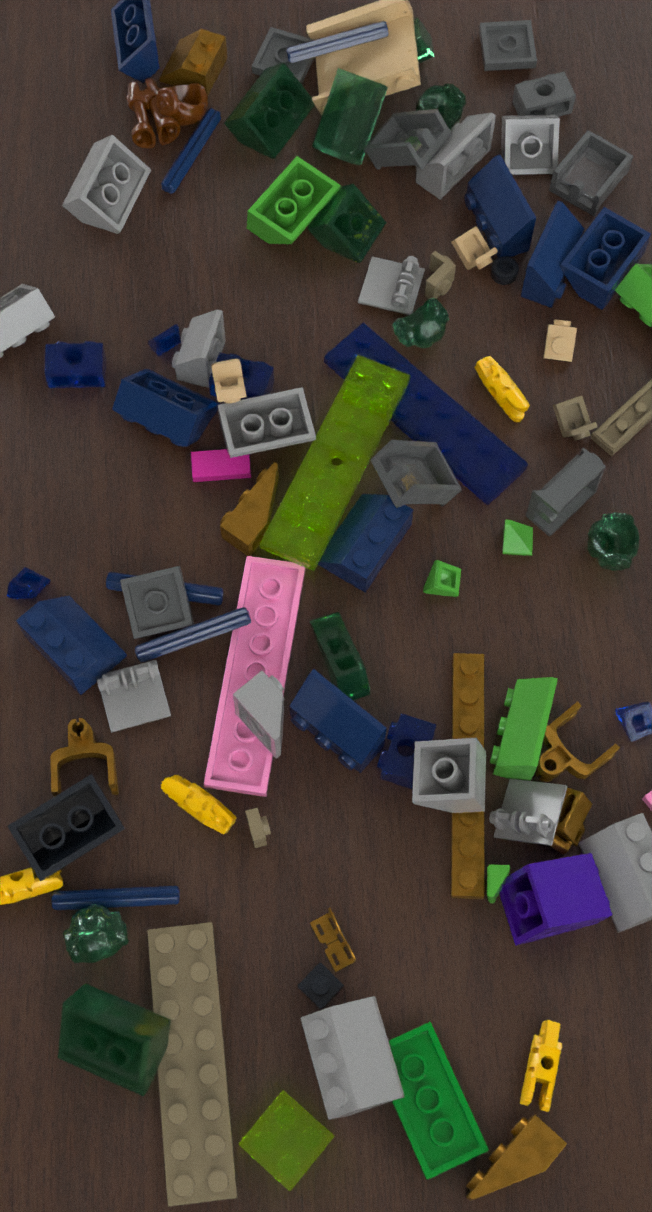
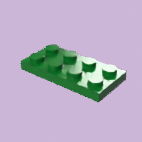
(433, 1106)

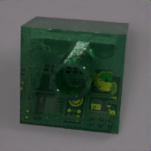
(347, 224)

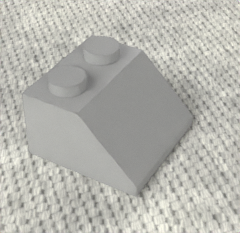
(530, 143)
(200, 348)
(262, 710)
(450, 775)

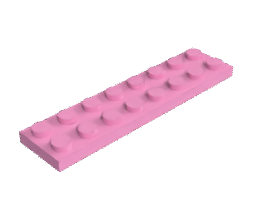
(272, 597)

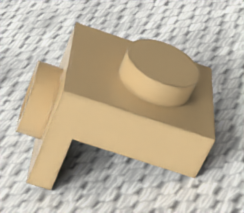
(473, 249)
(560, 341)
(228, 381)

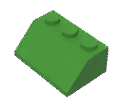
(290, 203)
(637, 291)
(523, 728)

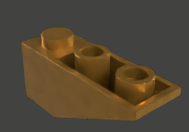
(252, 516)
(525, 1156)

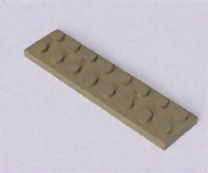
(193, 1067)

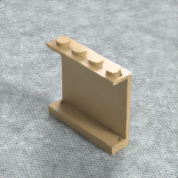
(385, 60)

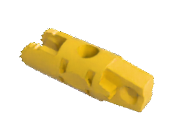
(502, 388)
(199, 803)
(25, 885)
(548, 1049)

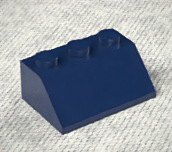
(135, 38)
(500, 209)
(604, 257)
(543, 273)
(164, 407)
(366, 539)
(70, 641)
(337, 722)

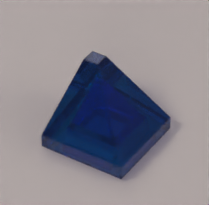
(165, 340)
(26, 584)
(636, 720)

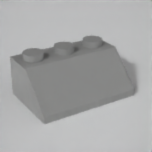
(458, 154)
(107, 185)
(21, 314)
(266, 422)
(625, 869)
(352, 1057)

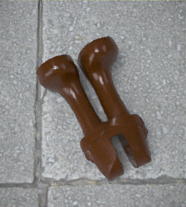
(141, 101)

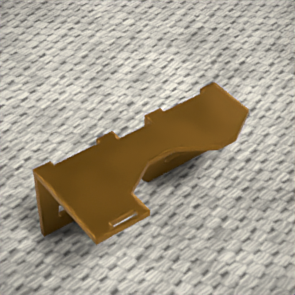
(331, 935)

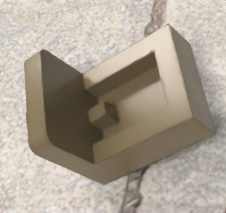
(443, 275)
(573, 418)

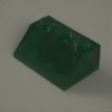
(270, 111)
(349, 116)
(112, 1038)

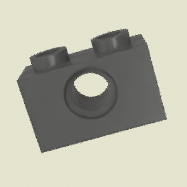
(544, 96)

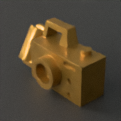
(571, 820)

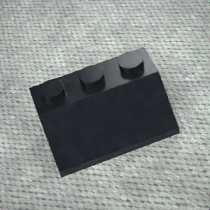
(66, 827)

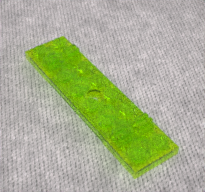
(323, 489)

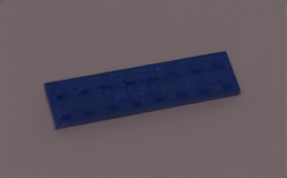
(433, 416)

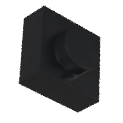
(320, 986)

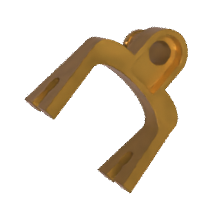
(80, 748)
(561, 758)

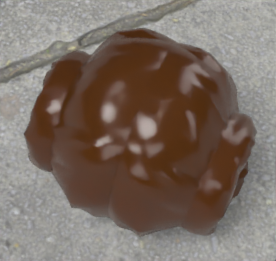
(183, 102)

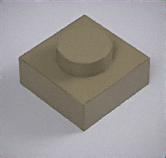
(258, 827)

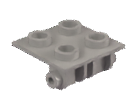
(392, 284)
(133, 696)
(529, 812)

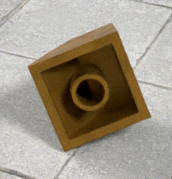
(196, 60)

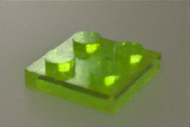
(286, 1140)

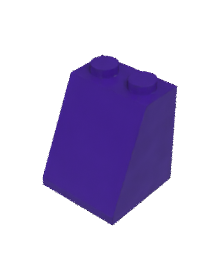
(554, 898)

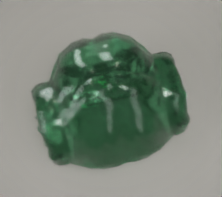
(446, 99)
(423, 326)
(614, 541)
(95, 934)

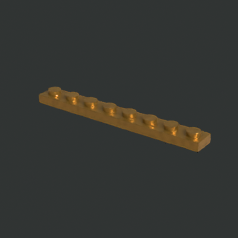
(468, 827)

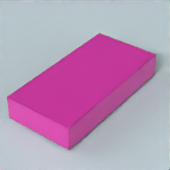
(218, 465)

